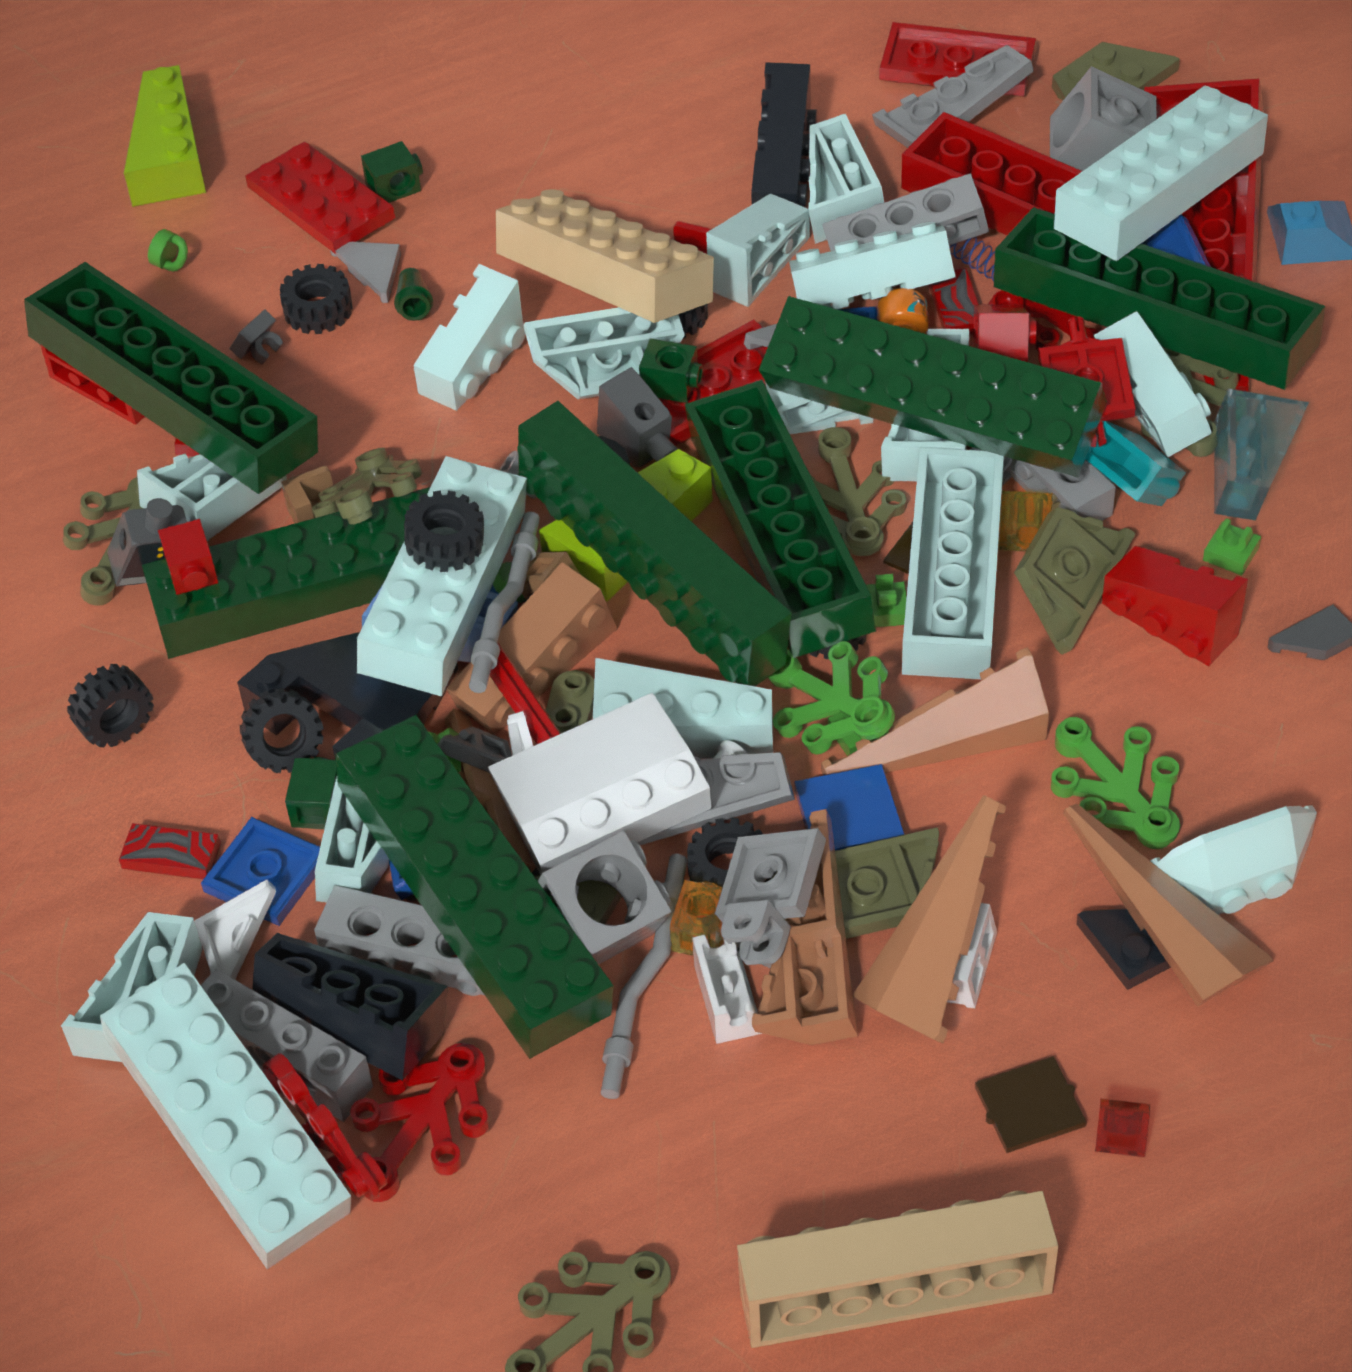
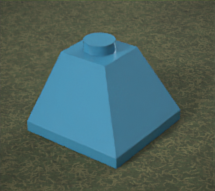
(1311, 231)

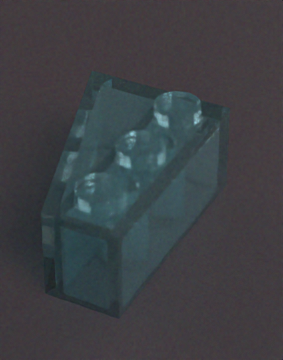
(1250, 449)

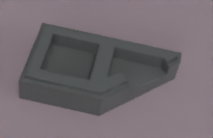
(1317, 635)
(475, 748)

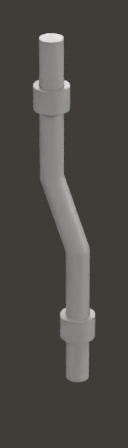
(486, 650)
(618, 1047)

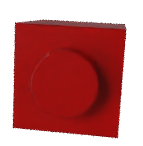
(188, 556)

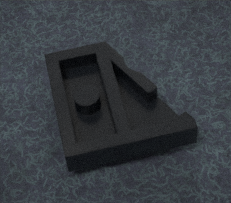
(1122, 945)

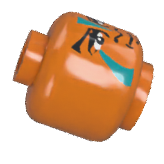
(904, 309)

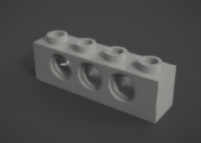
(948, 204)
(1087, 495)
(395, 925)
(327, 1066)

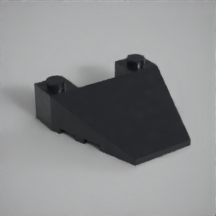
(330, 680)

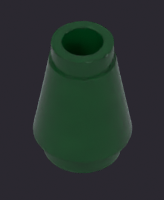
(412, 295)

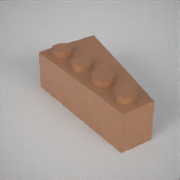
(542, 640)

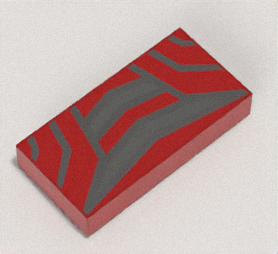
(955, 301)
(169, 851)

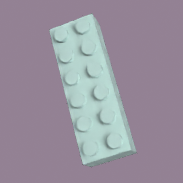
(1160, 172)
(953, 564)
(428, 614)
(226, 1115)

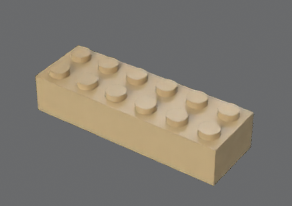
(605, 255)
(897, 1268)

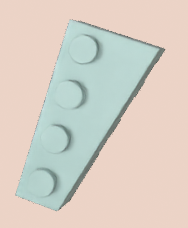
(699, 707)

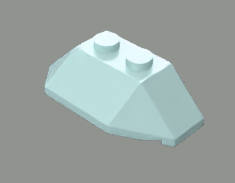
(594, 346)
(1244, 859)

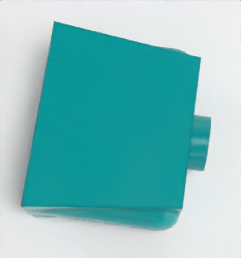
(1136, 466)

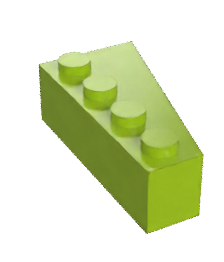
(162, 144)
(676, 476)

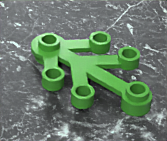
(866, 717)
(1118, 786)

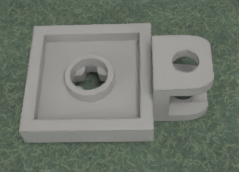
(758, 909)

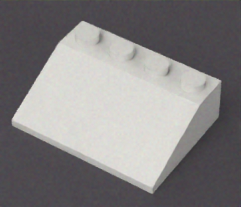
(602, 779)

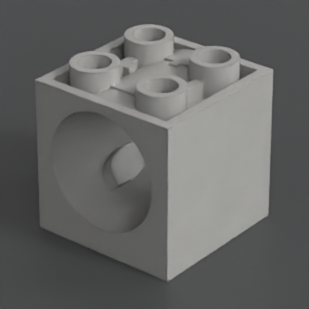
(1098, 118)
(623, 867)

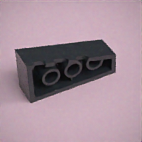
(784, 134)
(358, 1002)

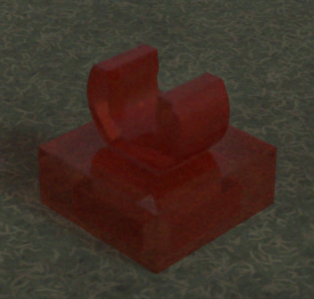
(1122, 1127)

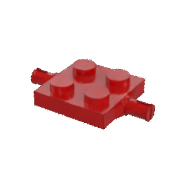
(1097, 361)

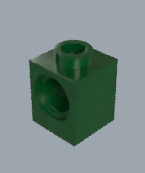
(392, 172)
(671, 369)
(310, 792)

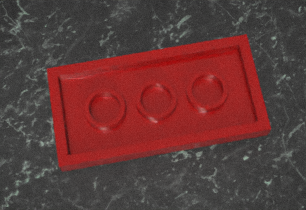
(930, 53)
(320, 196)
(725, 367)

